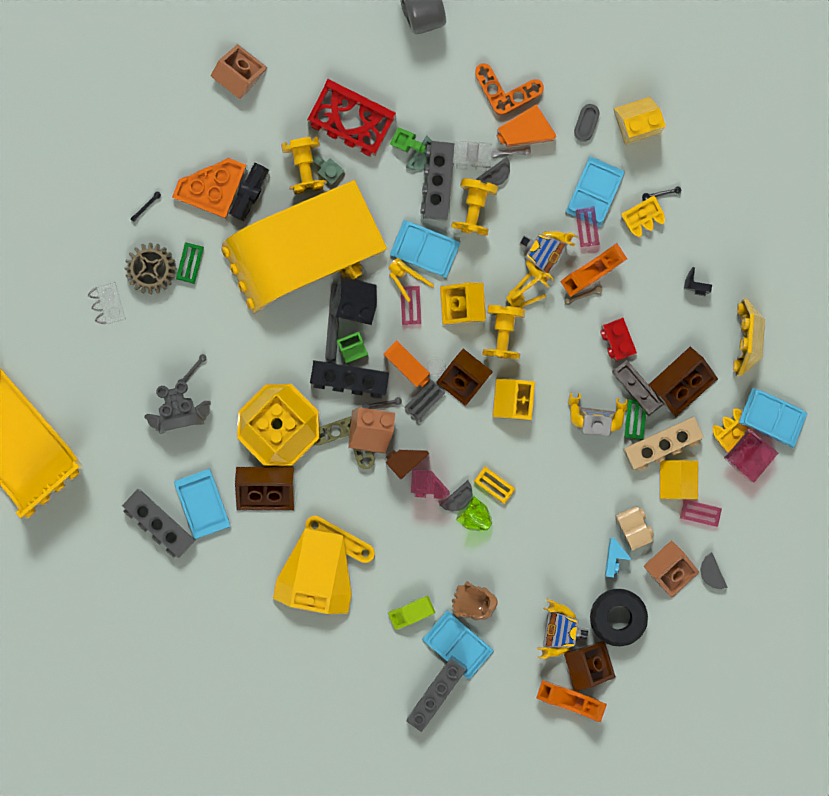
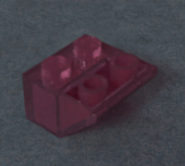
(751, 456)
(425, 483)

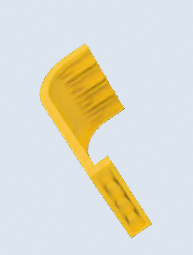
(302, 245)
(31, 452)

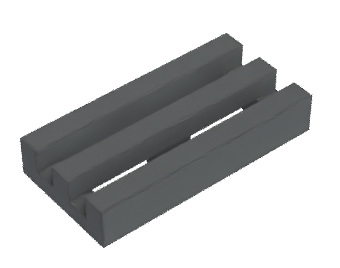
(413, 411)

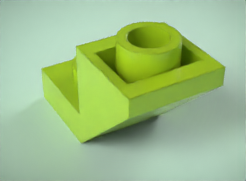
(411, 612)

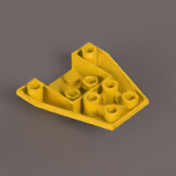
(752, 343)
(316, 574)

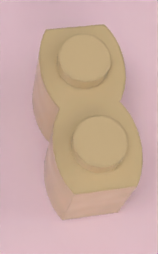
(634, 528)

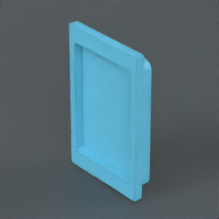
(595, 189)
(425, 248)
(773, 417)
(202, 503)
(455, 639)

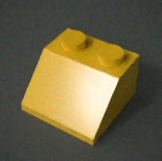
(462, 303)

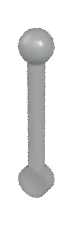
(495, 153)

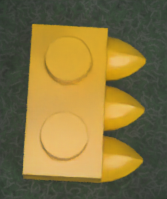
(643, 215)
(733, 431)

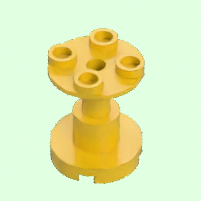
(303, 158)
(475, 199)
(504, 324)

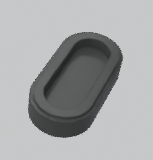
(586, 122)

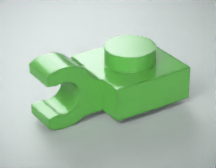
(405, 140)

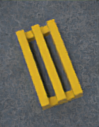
(507, 494)

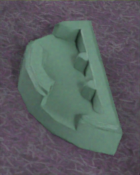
(419, 160)

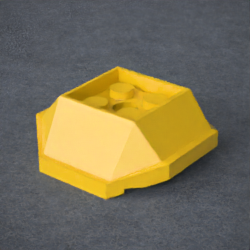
(280, 445)

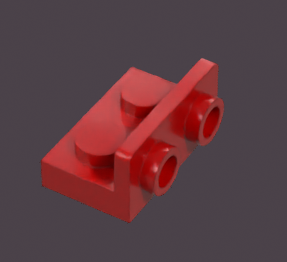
(618, 339)

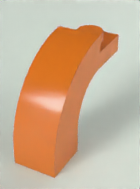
(594, 270)
(571, 700)

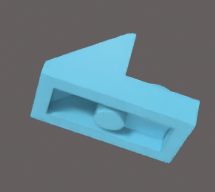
(614, 551)

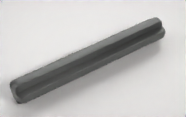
(332, 331)

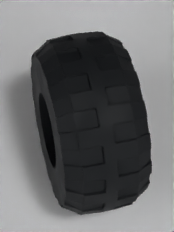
(637, 622)

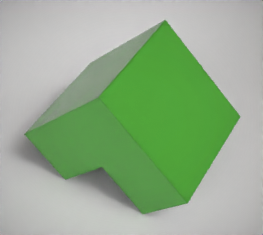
(352, 347)

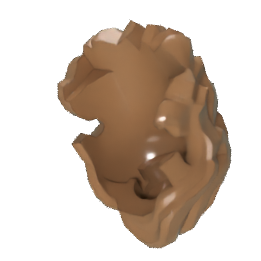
(473, 602)

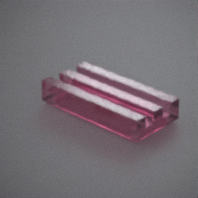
(585, 211)
(411, 322)
(685, 509)

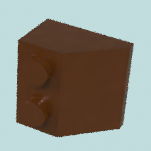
(464, 377)
(404, 461)
(589, 665)

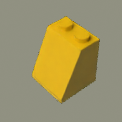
(639, 120)

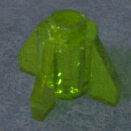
(476, 516)

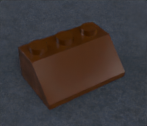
(683, 381)
(264, 488)

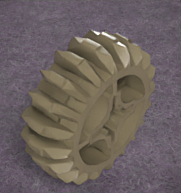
(158, 263)

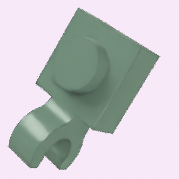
(329, 170)

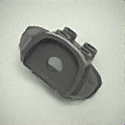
(177, 410)

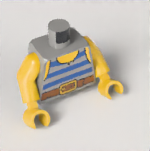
(545, 252)
(596, 420)
(560, 631)

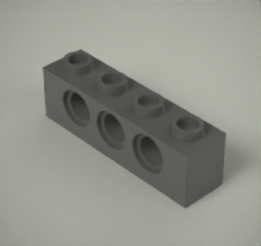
(446, 152)
(132, 508)
(436, 693)

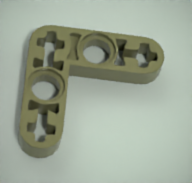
(345, 431)

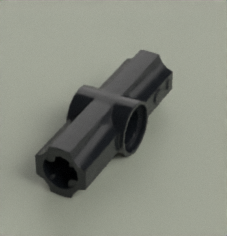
(249, 191)

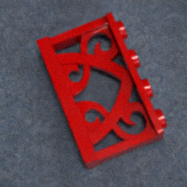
(341, 93)

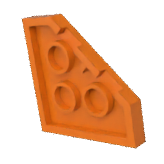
(212, 187)

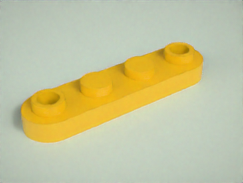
(353, 545)

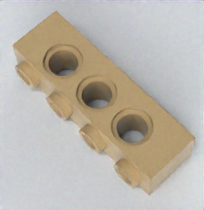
(634, 451)

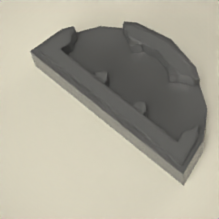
(496, 174)
(458, 499)
(711, 573)

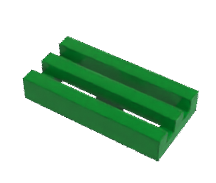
(197, 264)
(627, 423)

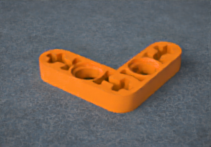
(500, 95)

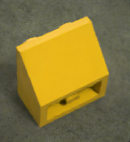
(513, 399)

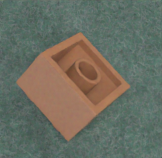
(238, 71)
(371, 430)
(671, 568)

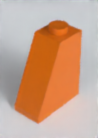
(526, 129)
(407, 364)

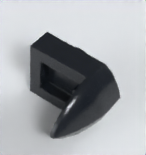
(699, 288)

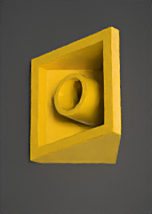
(678, 479)

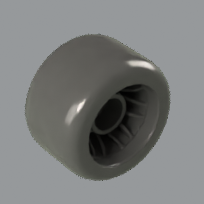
(424, 15)

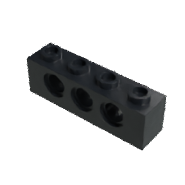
(321, 368)

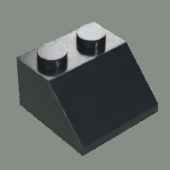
(355, 300)

